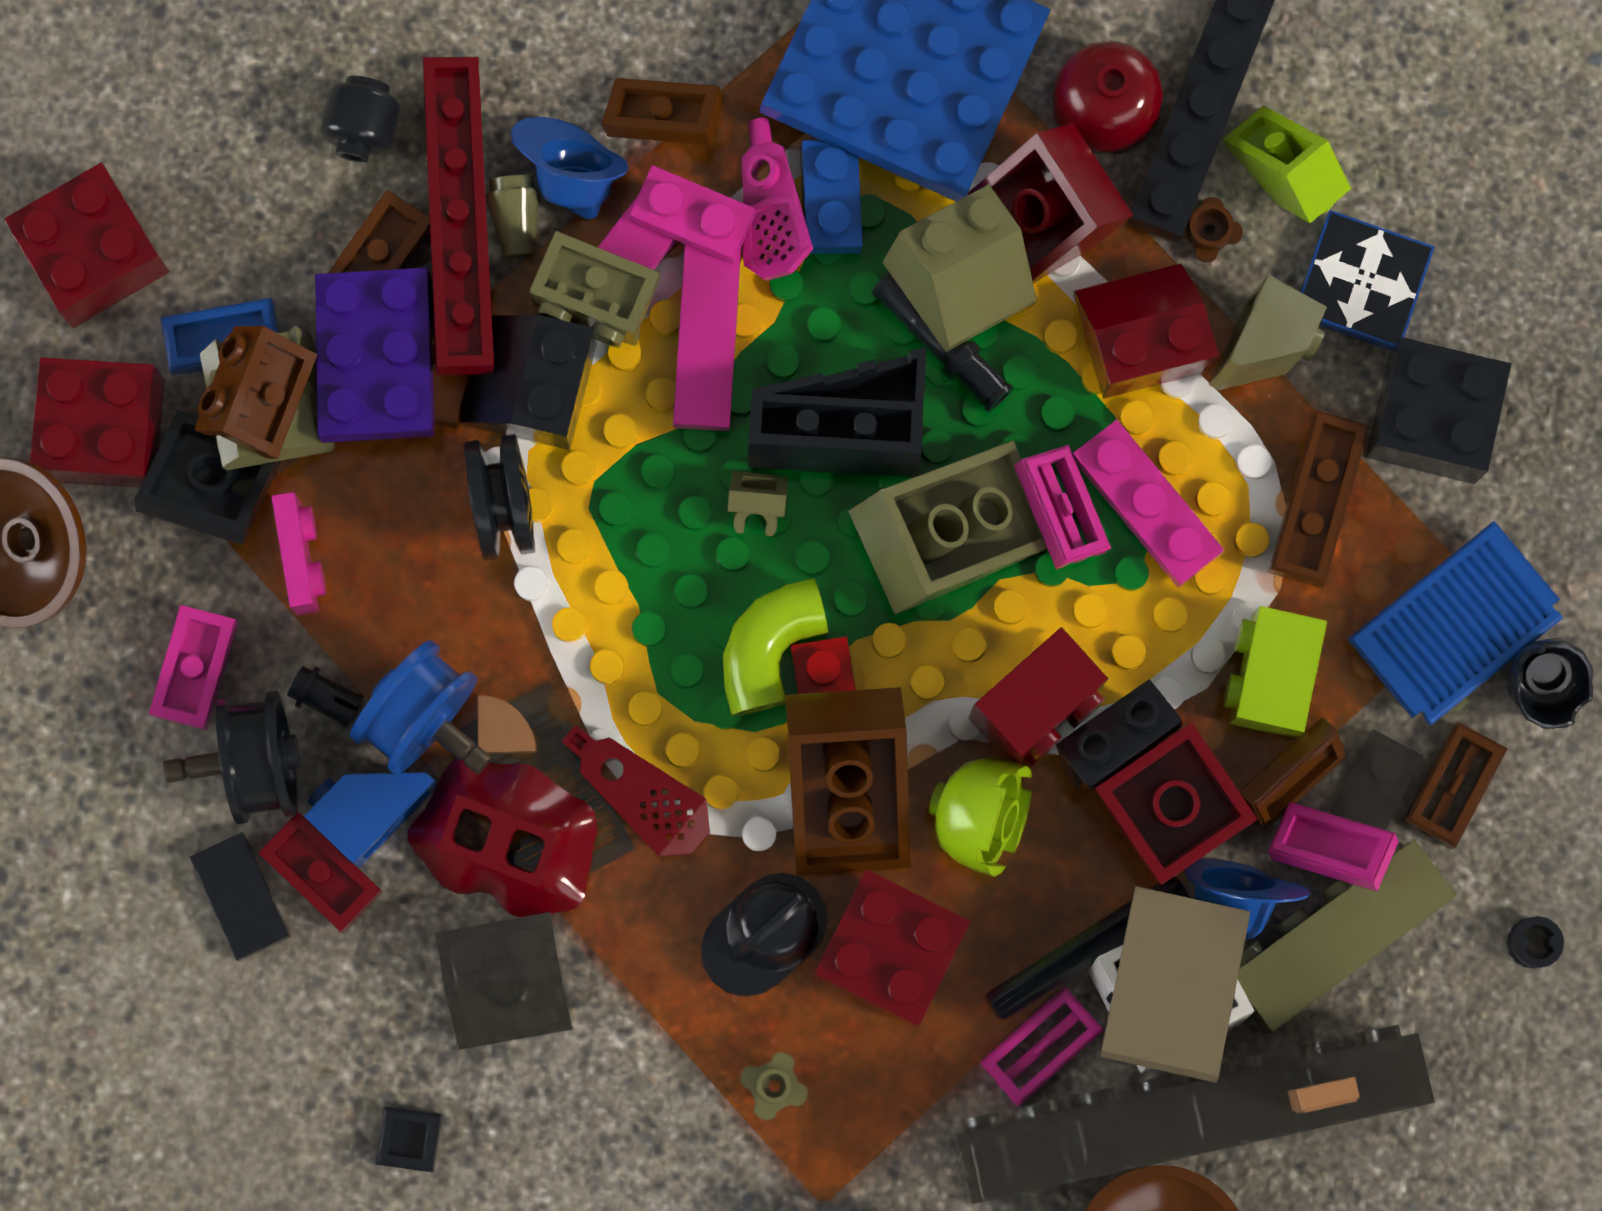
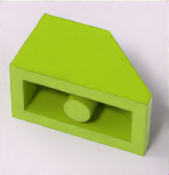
(1289, 163)

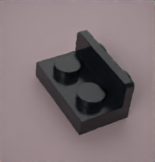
(1117, 736)

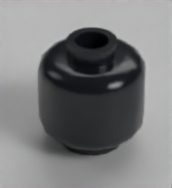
(360, 118)

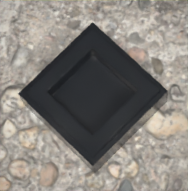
(408, 1139)

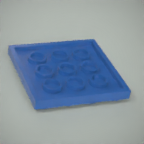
(907, 81)

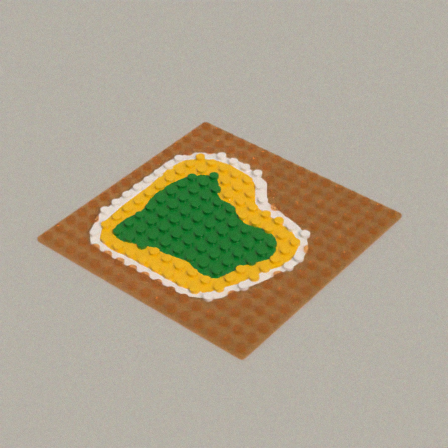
(645, 576)

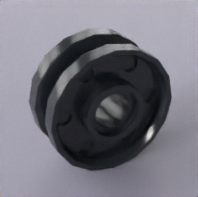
(499, 497)

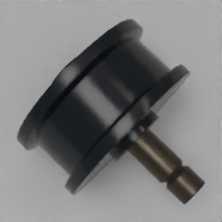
(253, 757)

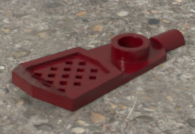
(635, 788)

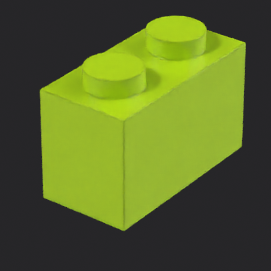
(1275, 671)

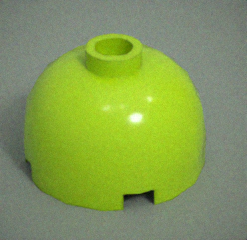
(982, 812)

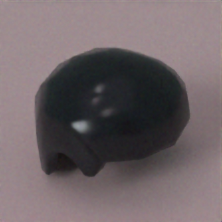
(1550, 682)

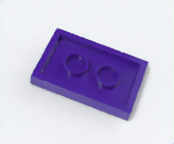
(374, 355)

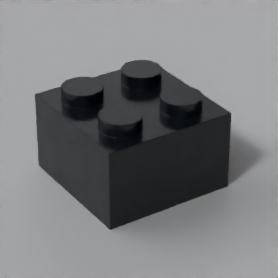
(1438, 410)

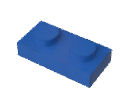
(831, 198)

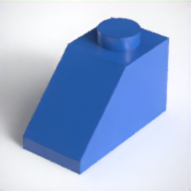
(366, 809)

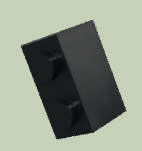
(535, 379)

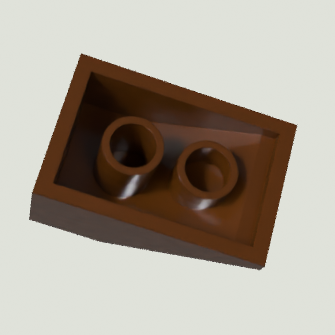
(848, 780)

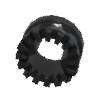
(1518, 942)

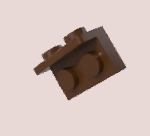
(255, 389)

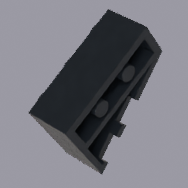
(843, 421)

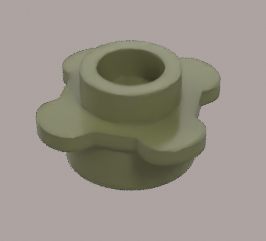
(790, 1090)

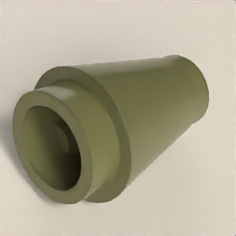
(514, 213)

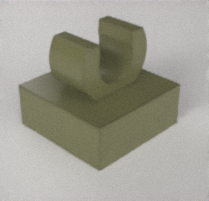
(757, 495)

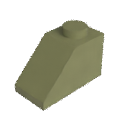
(1270, 335)

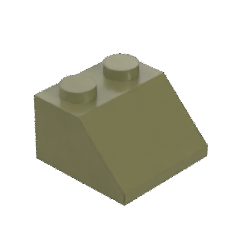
(963, 267)

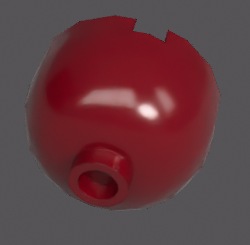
(1109, 96)

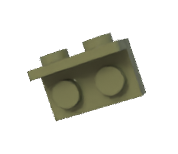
(594, 289)

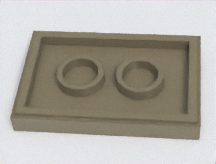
(1175, 984)

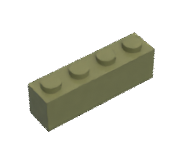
(1338, 936)

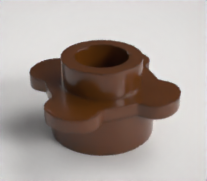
(1225, 229)

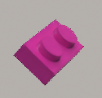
(692, 214)
(294, 530)
(193, 667)

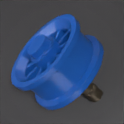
(416, 708)

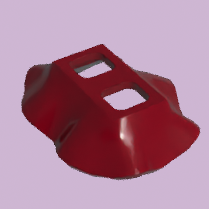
(513, 800)

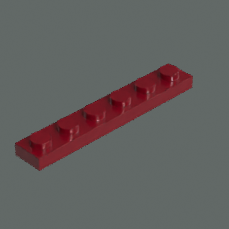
(457, 216)

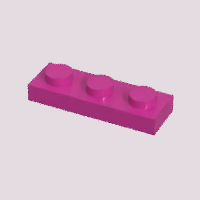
(1147, 503)

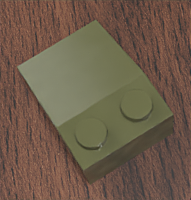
(948, 527)

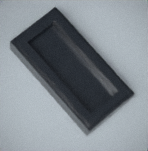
(240, 896)

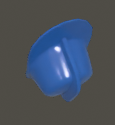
(569, 163)
(1242, 888)

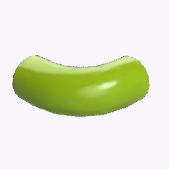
(760, 639)

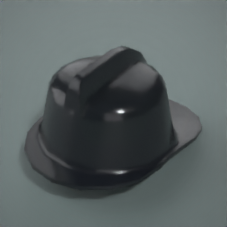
(764, 934)

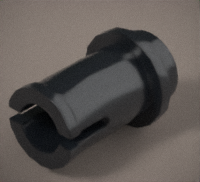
(322, 694)

